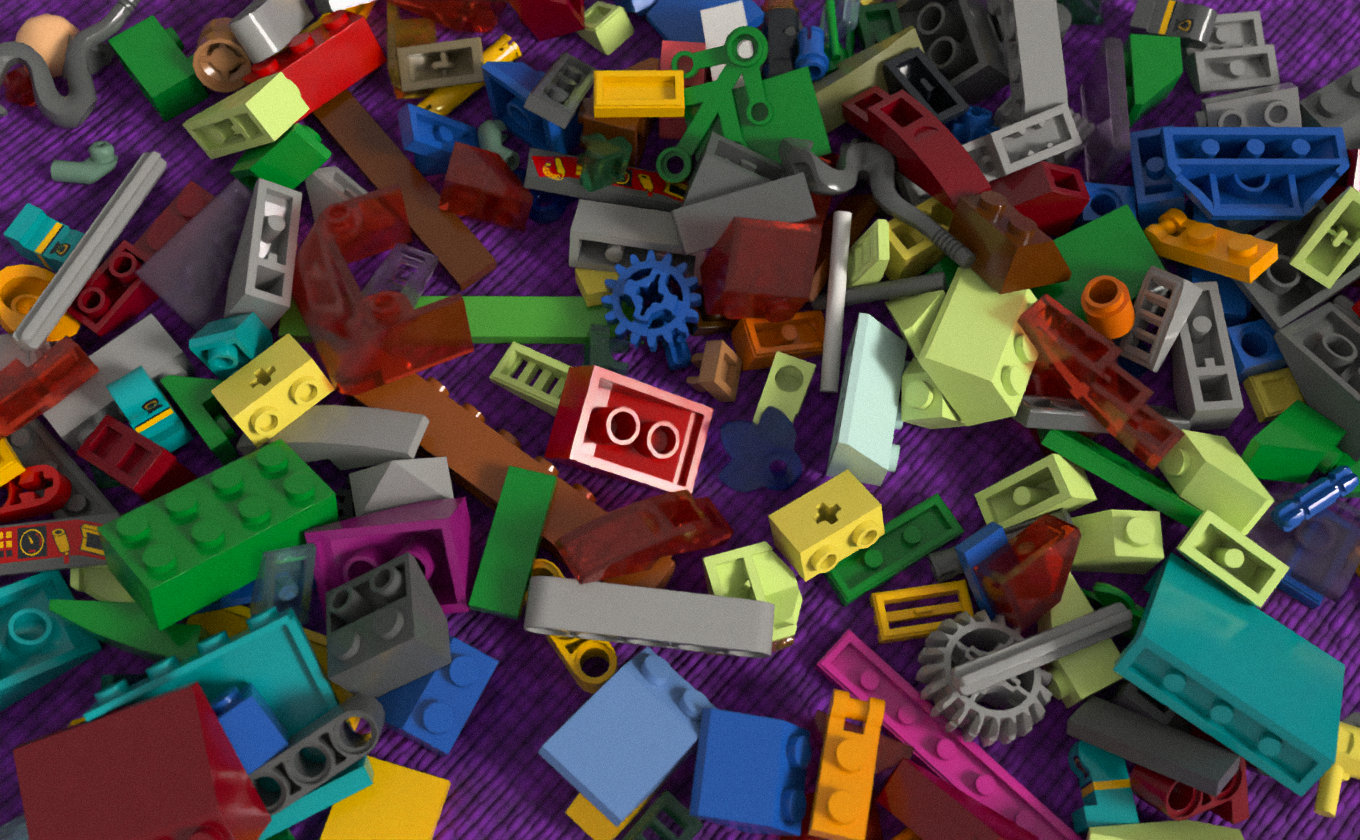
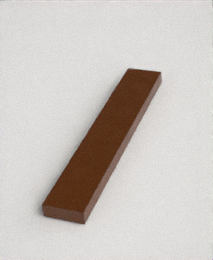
(384, 165)

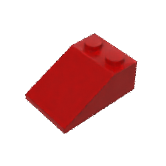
(628, 430)

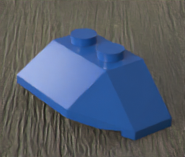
(1254, 169)

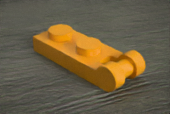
(1210, 247)
(846, 768)

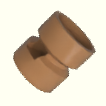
(220, 57)

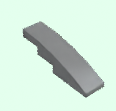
(1012, 148)
(350, 435)

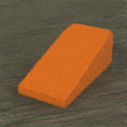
(759, 340)

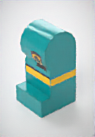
(42, 238)
(149, 410)
(1103, 788)

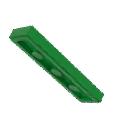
(1120, 473)

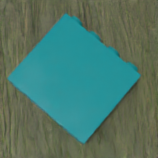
(286, 674)
(1237, 675)

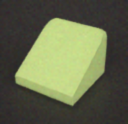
(606, 27)

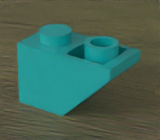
(231, 343)

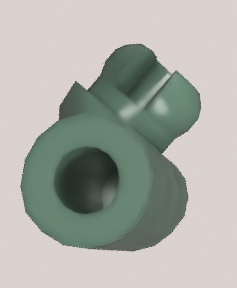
(491, 138)
(88, 171)

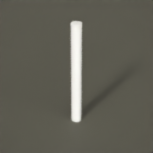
(835, 302)

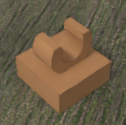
(718, 371)

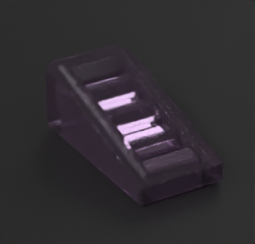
(389, 269)

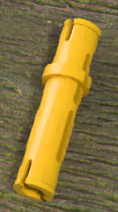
(448, 98)

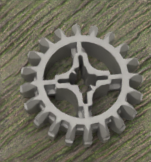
(1020, 696)

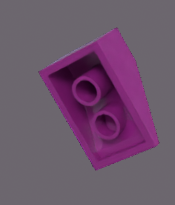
(431, 531)

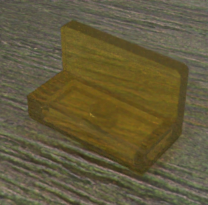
(405, 34)

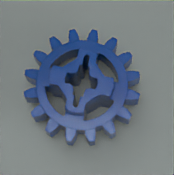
(634, 292)

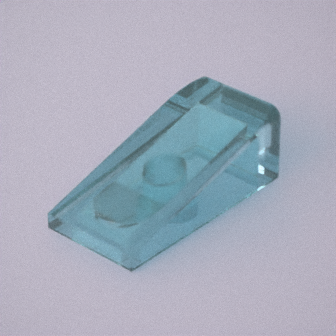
(285, 581)

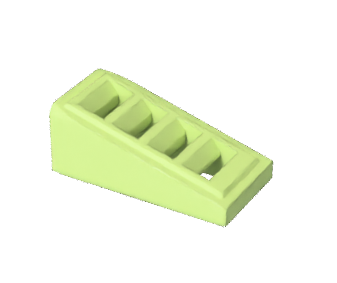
(869, 256)
(537, 393)

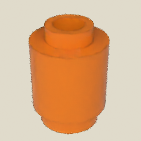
(1108, 306)

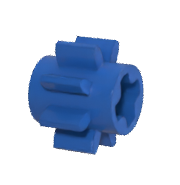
(972, 125)

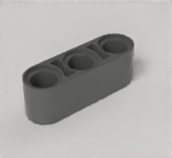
(333, 737)

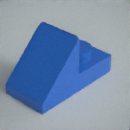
(432, 138)

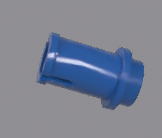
(812, 52)

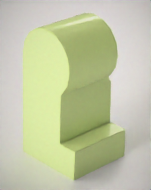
(786, 386)

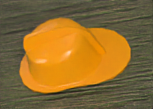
(20, 290)

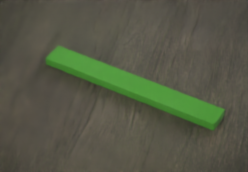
(507, 319)

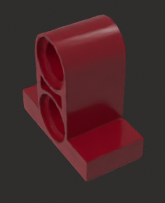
(134, 460)
(1183, 801)

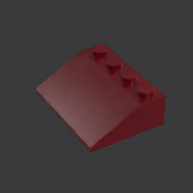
(140, 776)

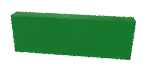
(513, 543)
(904, 544)

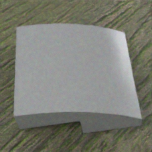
(1234, 56)

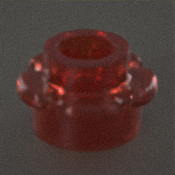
(19, 87)

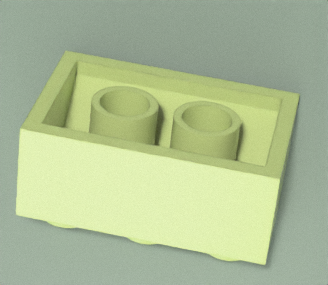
(979, 349)

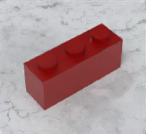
(325, 59)

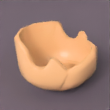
(49, 37)

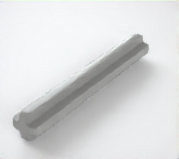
(1041, 649)

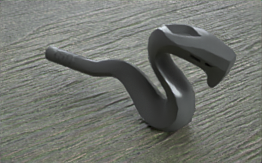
(75, 108)
(876, 168)

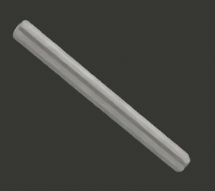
(88, 253)

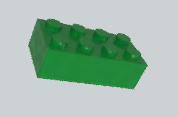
(214, 532)

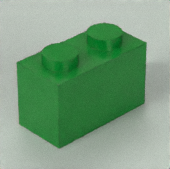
(159, 67)

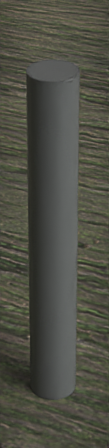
(887, 290)

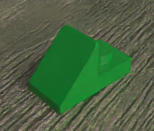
(204, 413)

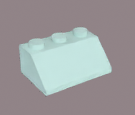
(869, 404)

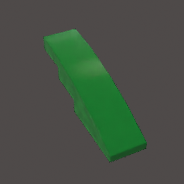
(129, 629)

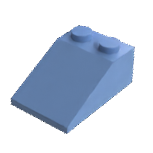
(629, 735)

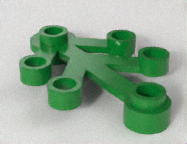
(718, 96)

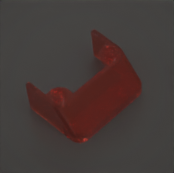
(376, 336)

